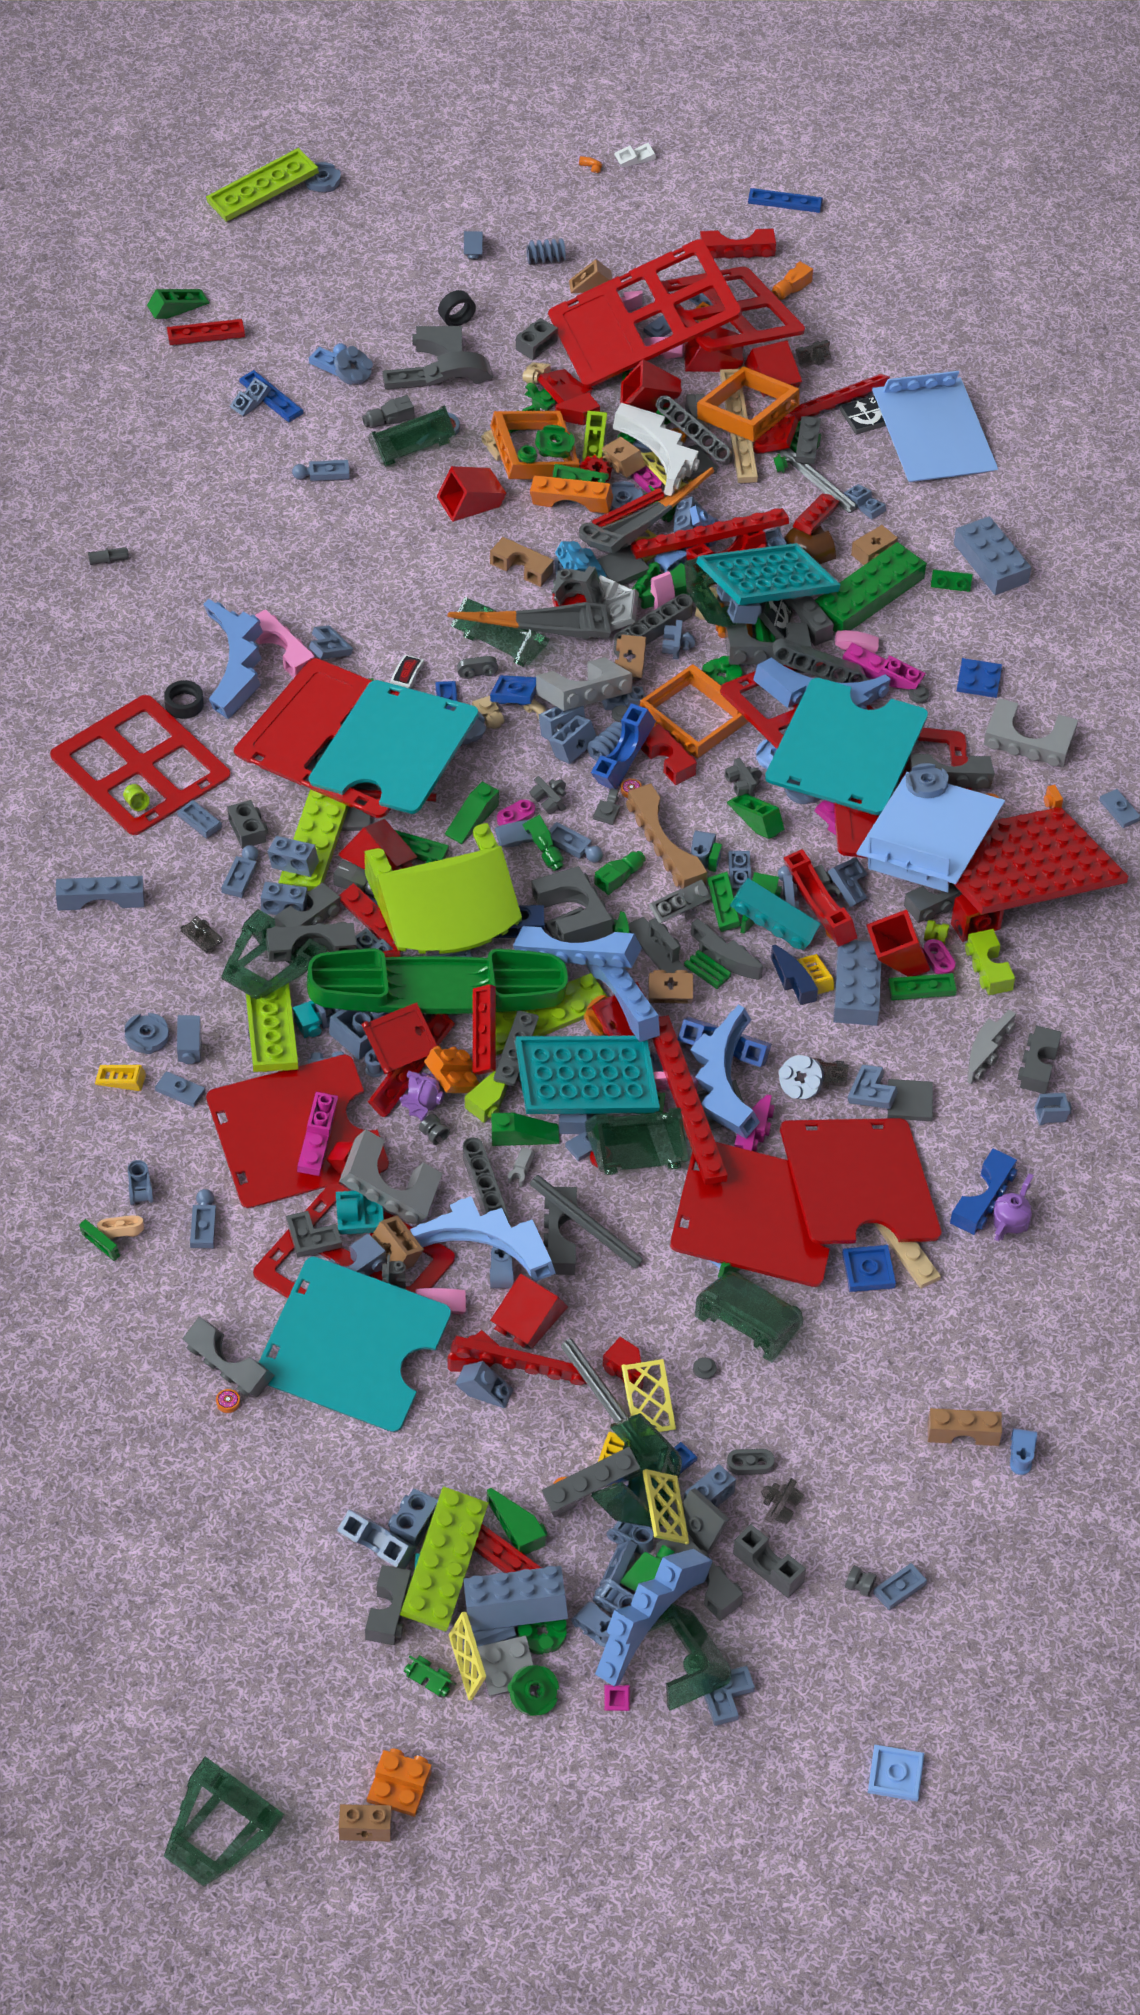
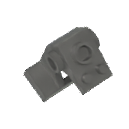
(574, 582)

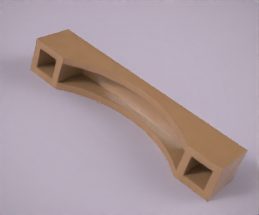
(684, 867)

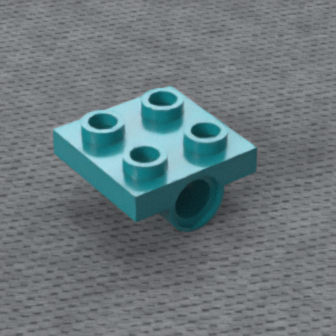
(357, 1213)

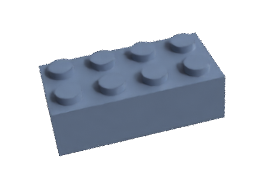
(992, 555)
(857, 984)
(348, 1031)
(515, 1598)

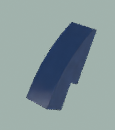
(794, 976)

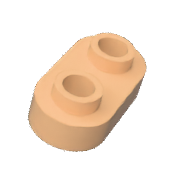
(121, 1226)

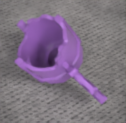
(422, 1094)
(1012, 1212)

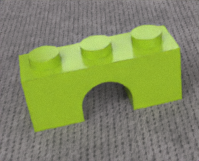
(993, 976)

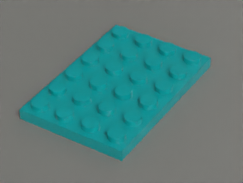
(768, 574)
(586, 1075)

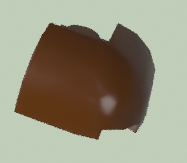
(817, 545)

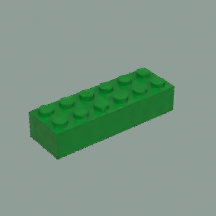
(872, 587)

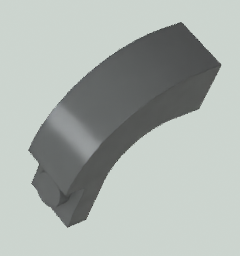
(458, 365)

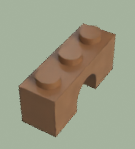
(509, 553)
(950, 1423)

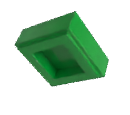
(714, 857)

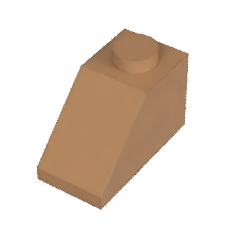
(590, 277)

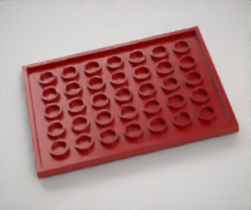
(1035, 861)

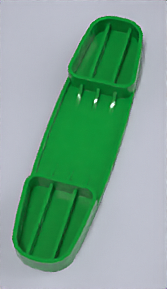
(437, 983)

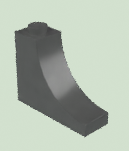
(438, 339)

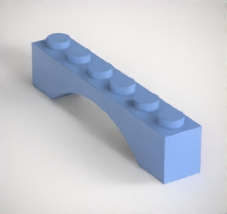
(613, 950)
(637, 1009)

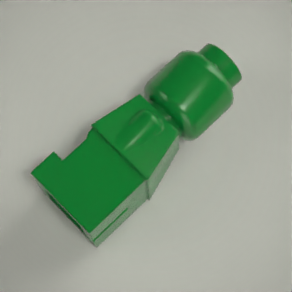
(543, 839)
(617, 872)

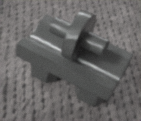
(747, 777)
(542, 789)

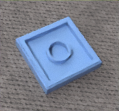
(896, 1773)

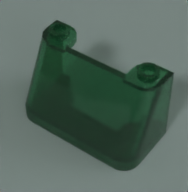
(637, 1141)
(750, 1311)

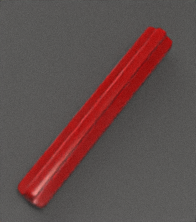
(629, 508)

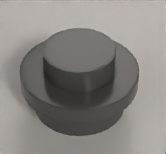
(919, 694)
(618, 712)
(704, 1368)

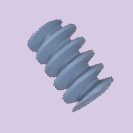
(546, 250)
(605, 742)

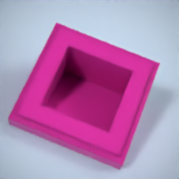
(617, 1697)

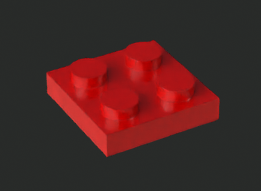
(777, 437)

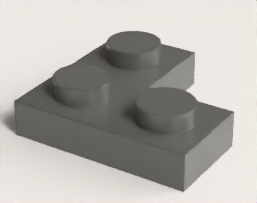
(311, 1240)

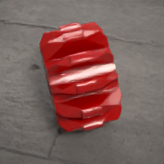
(596, 464)

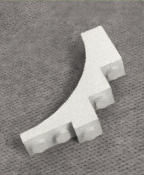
(664, 443)

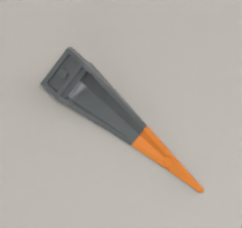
(623, 532)
(572, 620)

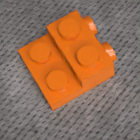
(452, 1069)
(400, 1781)

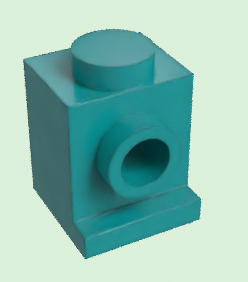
(307, 1019)

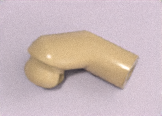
(536, 706)

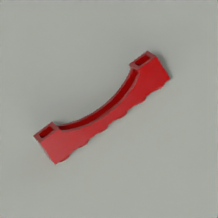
(833, 918)

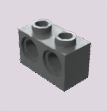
(536, 338)
(247, 823)

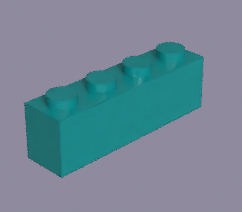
(775, 914)

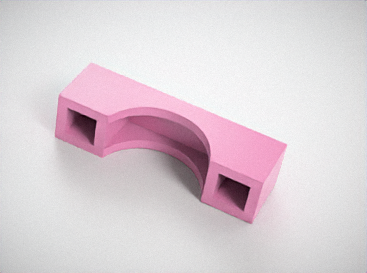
(274, 632)

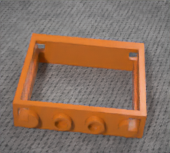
(787, 400)
(521, 420)
(708, 687)

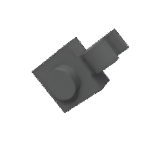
(608, 810)
(826, 879)

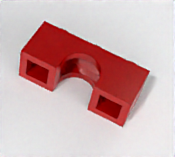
(680, 764)

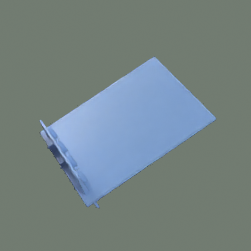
(934, 426)
(929, 837)

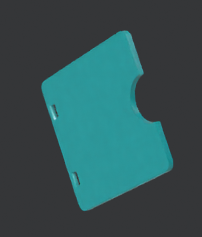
(396, 744)
(845, 749)
(349, 1341)

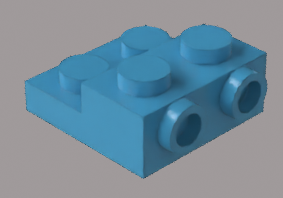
(577, 558)

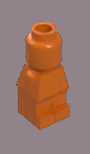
(793, 281)

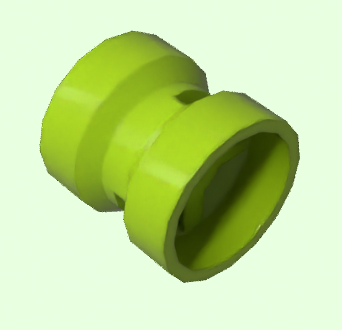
(136, 802)
(936, 931)

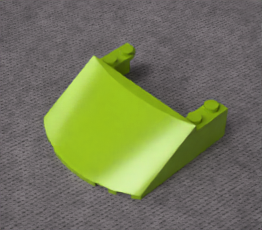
(447, 901)

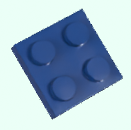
(979, 677)
(514, 690)
(868, 1268)

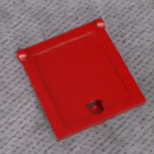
(611, 1011)
(400, 1038)

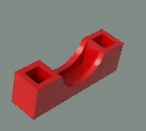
(759, 244)
(742, 542)

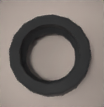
(450, 301)
(184, 711)

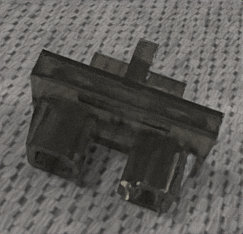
(813, 354)
(202, 935)
(834, 1073)
(787, 1493)

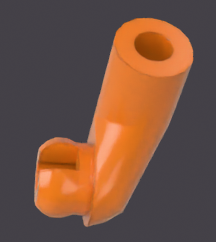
(591, 162)

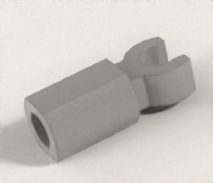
(521, 1166)

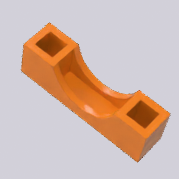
(593, 495)

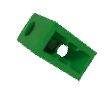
(645, 1568)

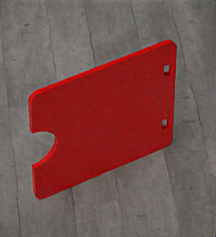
(270, 1124)
(859, 1177)
(749, 1219)

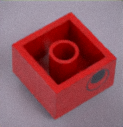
(968, 920)

